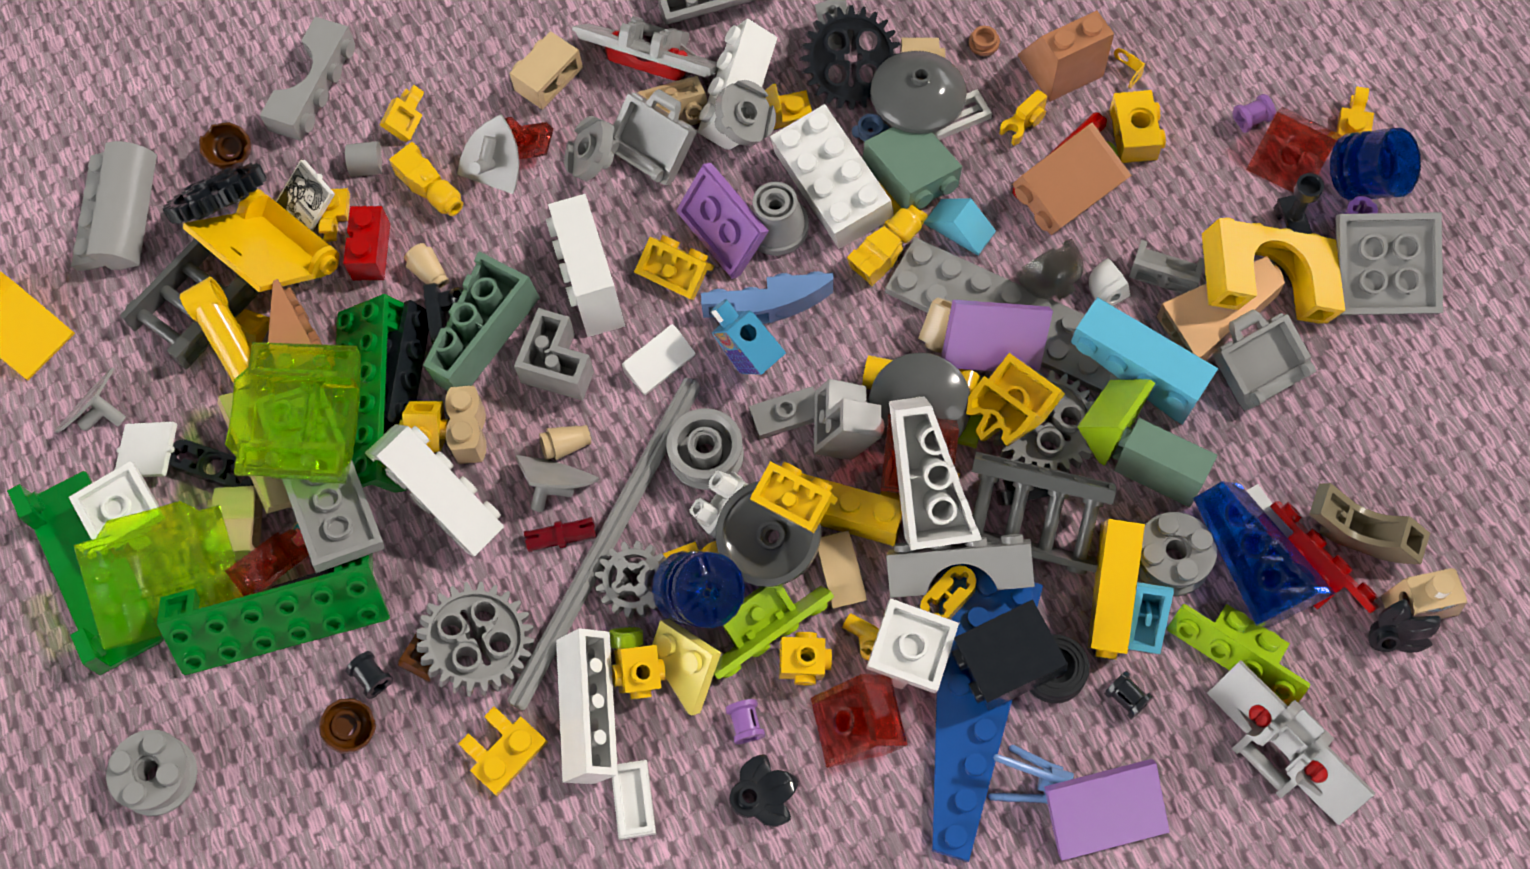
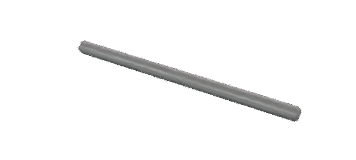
(606, 539)

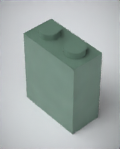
(912, 166)
(1163, 461)

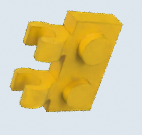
(508, 755)

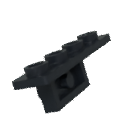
(405, 361)

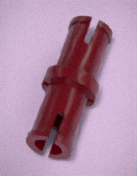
(560, 534)

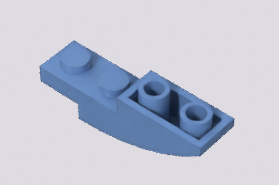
(783, 298)

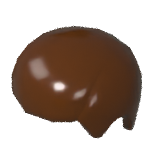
(225, 140)
(339, 721)

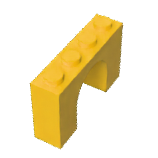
(1306, 259)

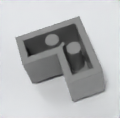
(549, 362)
(845, 420)

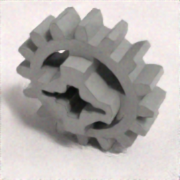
(621, 587)

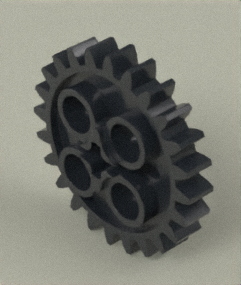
(822, 57)
(214, 193)

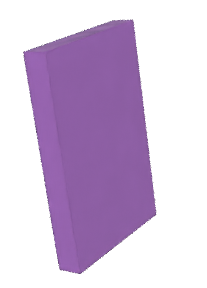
(721, 220)
(985, 332)
(1107, 809)

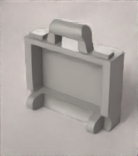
(652, 137)
(1263, 359)

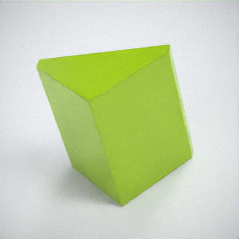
(1112, 413)

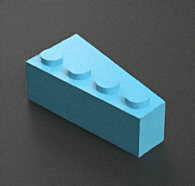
(1138, 352)

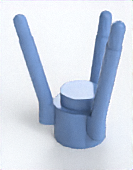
(1047, 776)

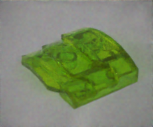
(296, 412)
(150, 558)

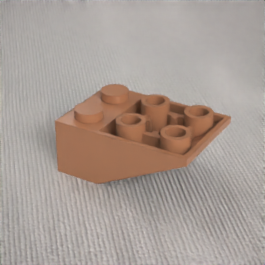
(288, 319)

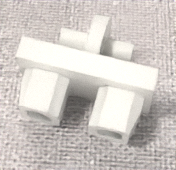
(725, 486)

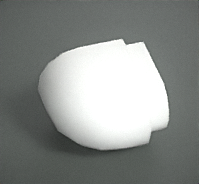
(1108, 283)

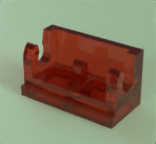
(266, 563)

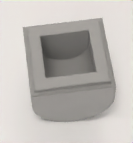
(363, 158)

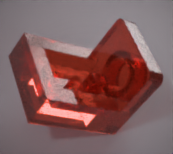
(531, 139)

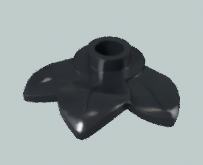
(1401, 631)
(769, 791)

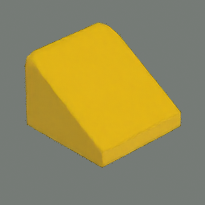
(253, 325)

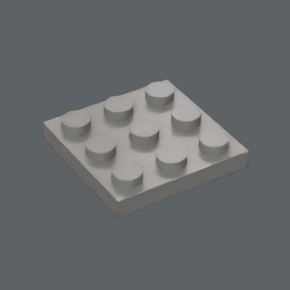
(1391, 263)

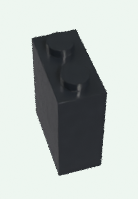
(1009, 655)

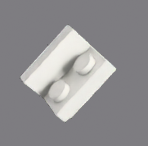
(112, 497)
(912, 646)

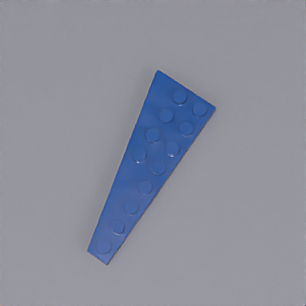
(966, 731)

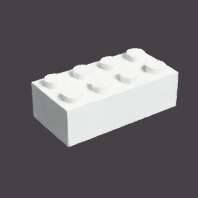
(832, 176)

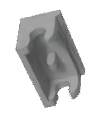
(1166, 270)

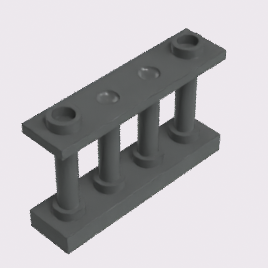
(192, 343)
(1059, 487)

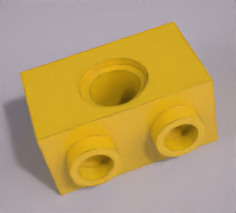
(1133, 110)

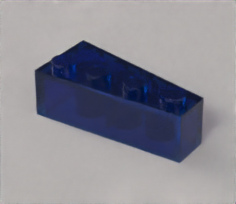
(1260, 558)

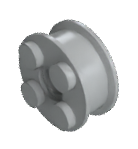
(701, 428)
(1186, 536)
(133, 760)

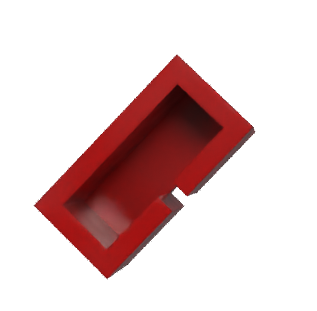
(368, 243)

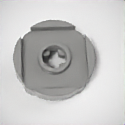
(730, 118)
(590, 149)

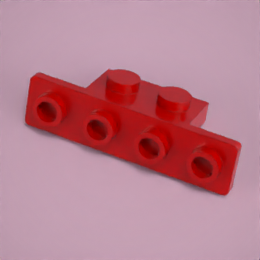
(1332, 570)

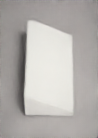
(658, 359)

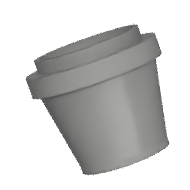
(786, 225)

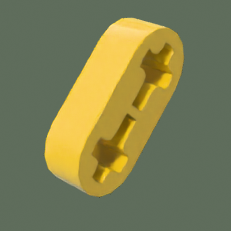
(944, 586)

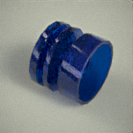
(1375, 164)
(681, 583)

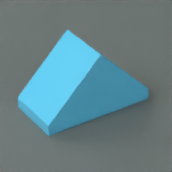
(961, 223)
(1150, 617)

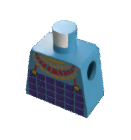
(745, 339)

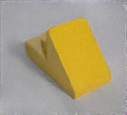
(788, 106)

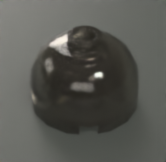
(1053, 272)

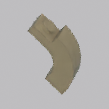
(1372, 533)

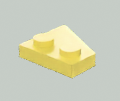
(687, 663)

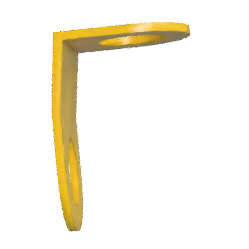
(1132, 62)

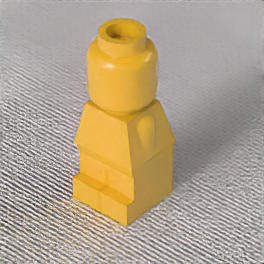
(425, 181)
(883, 246)

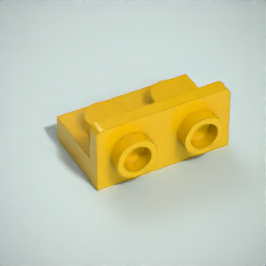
(673, 267)
(793, 496)

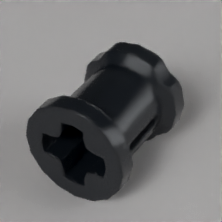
(369, 674)
(1128, 695)

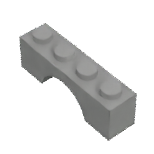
(294, 109)
(1005, 561)

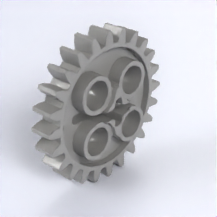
(1029, 447)
(444, 649)

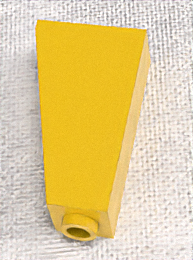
(1115, 587)

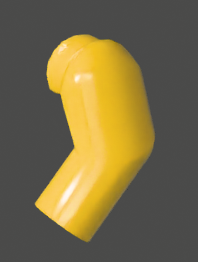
(864, 630)

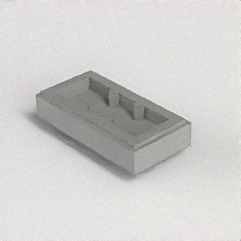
(784, 413)

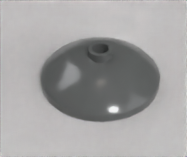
(916, 103)
(921, 376)
(744, 535)

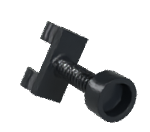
(1293, 207)

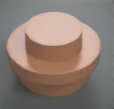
(984, 41)

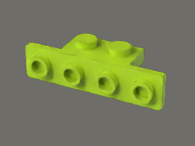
(762, 619)
(1238, 638)

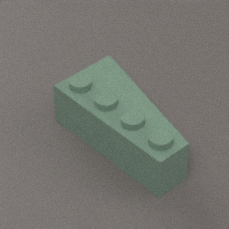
(480, 322)

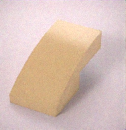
(841, 569)

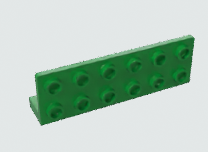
(367, 328)
(58, 531)
(270, 618)

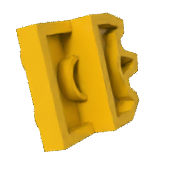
(1012, 401)

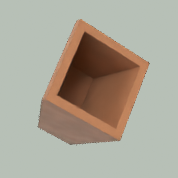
(1069, 55)
(1070, 179)

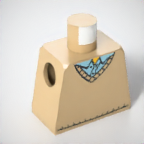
(1430, 594)

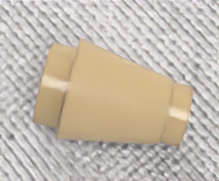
(425, 265)
(563, 441)

